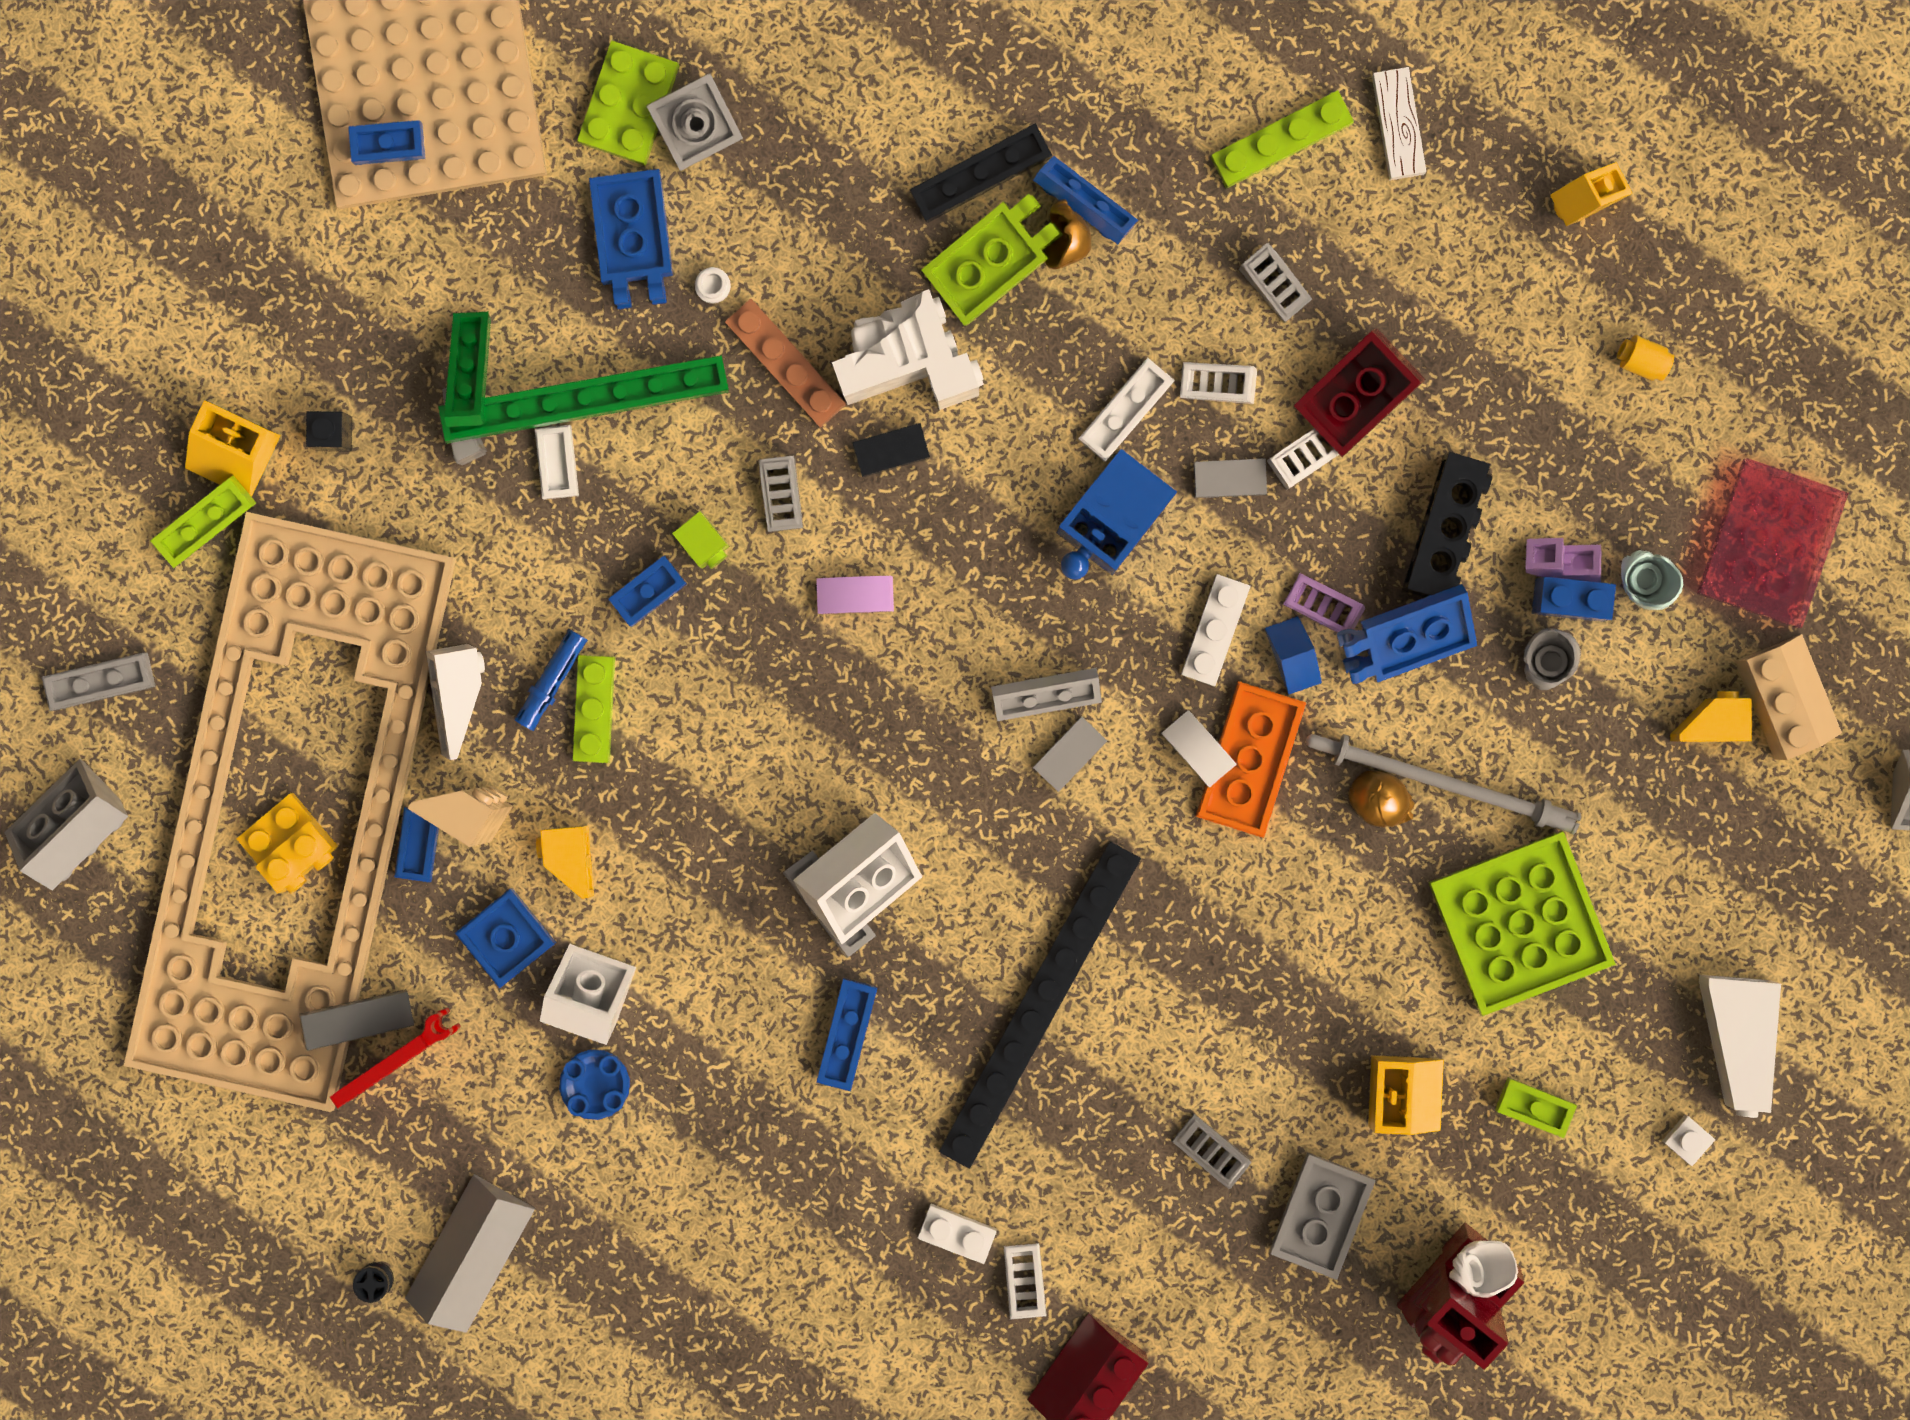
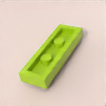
(203, 521)
(593, 709)

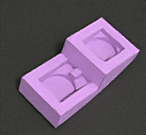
(1552, 559)
(855, 594)

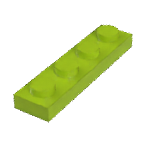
(1282, 139)

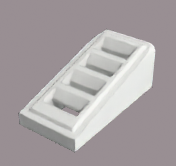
(1249, 385)
(1282, 470)
(1032, 1311)

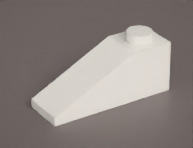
(455, 688)

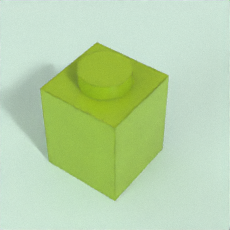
(702, 541)

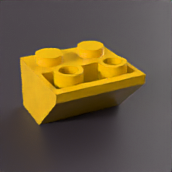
(227, 446)
(1405, 1095)

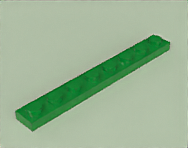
(594, 398)

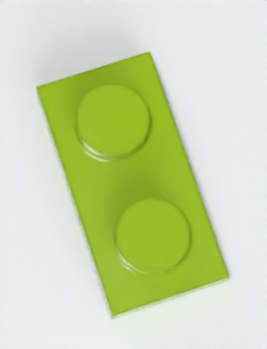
(1535, 1107)

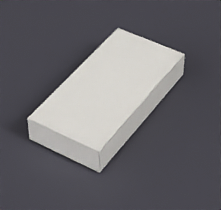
(556, 462)

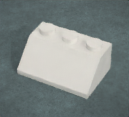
(858, 877)

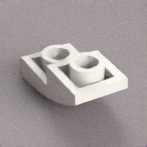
(1198, 748)

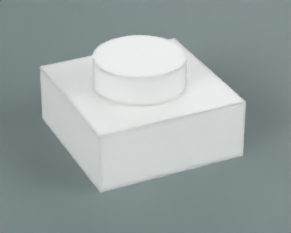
(1688, 1140)

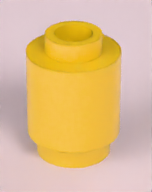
(1645, 358)

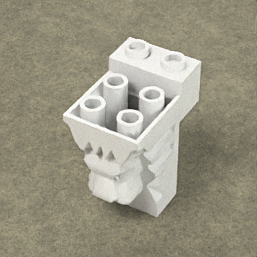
(904, 348)

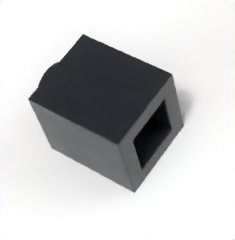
(328, 431)

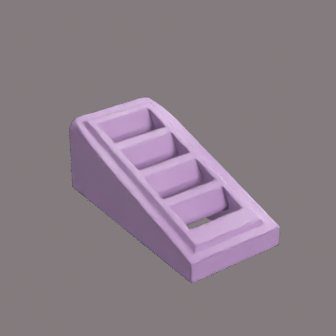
(1298, 588)

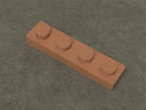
(785, 363)

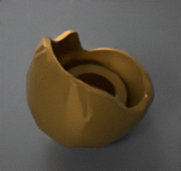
(1074, 242)
(1381, 799)

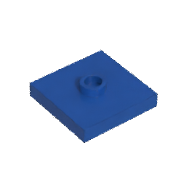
(505, 937)

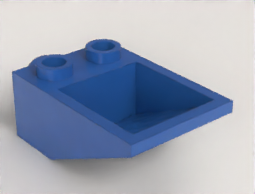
(1116, 513)

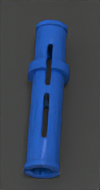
(547, 685)

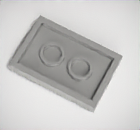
(1322, 1216)

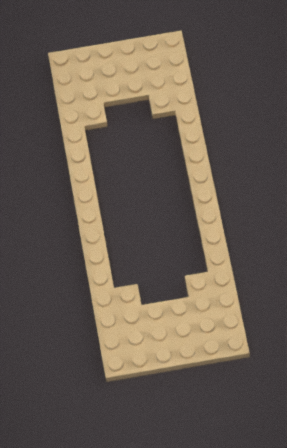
(282, 584)

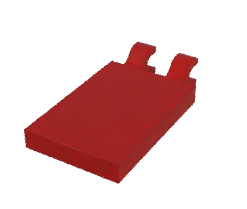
(433, 1032)

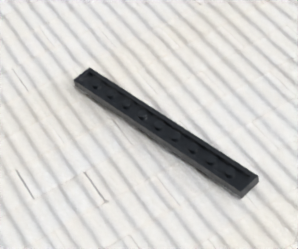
(1039, 1004)

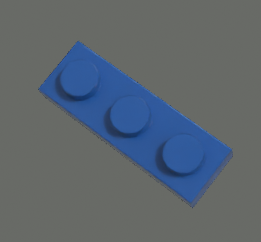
(1086, 200)
(847, 1034)

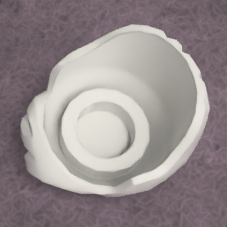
(1484, 1268)

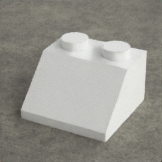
(587, 994)

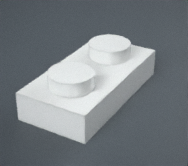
(957, 1233)

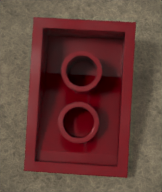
(1359, 392)

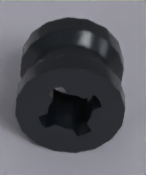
(369, 1288)

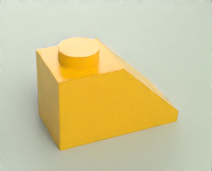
(1590, 194)
(1717, 720)
(568, 857)

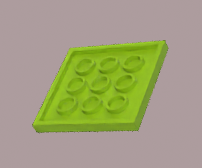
(1522, 923)

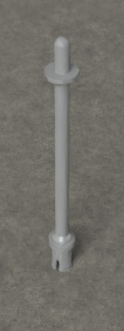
(1541, 812)

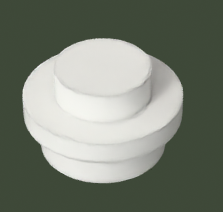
(712, 285)

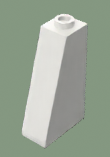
(1744, 1037)

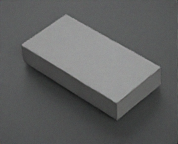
(1230, 478)
(1070, 754)

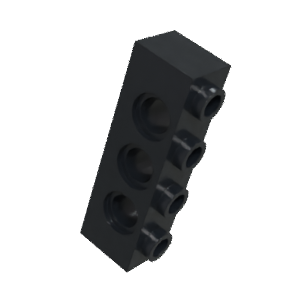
(1474, 477)

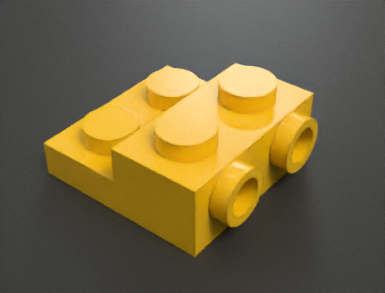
(288, 845)

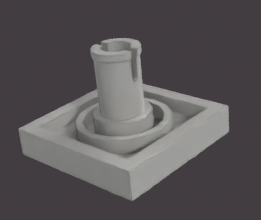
(694, 121)

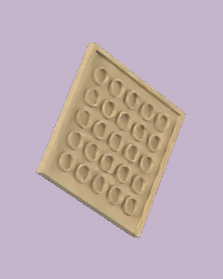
(430, 61)

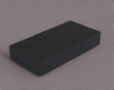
(891, 450)

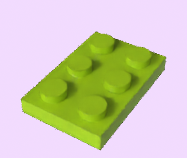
(618, 112)

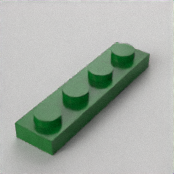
(467, 369)

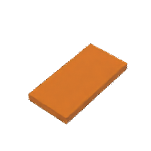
(1259, 740)

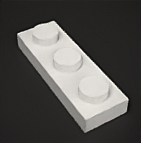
(1215, 630)

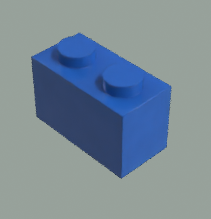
(1573, 599)

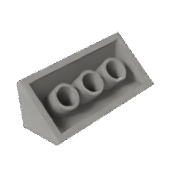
(468, 1255)

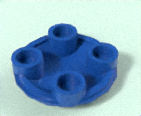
(594, 1084)

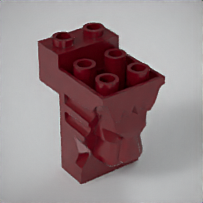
(1451, 1319)

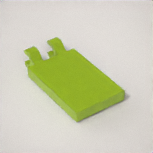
(990, 259)

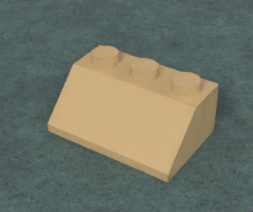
(1788, 698)
(466, 815)

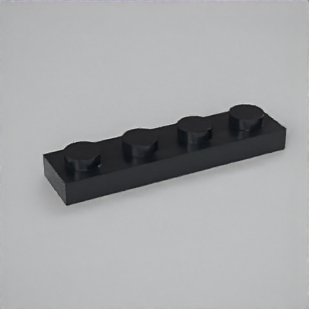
(980, 173)

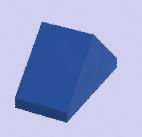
(1294, 655)

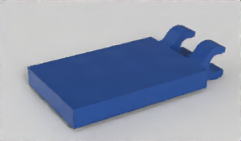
(631, 233)
(1409, 636)

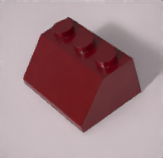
(1089, 1374)

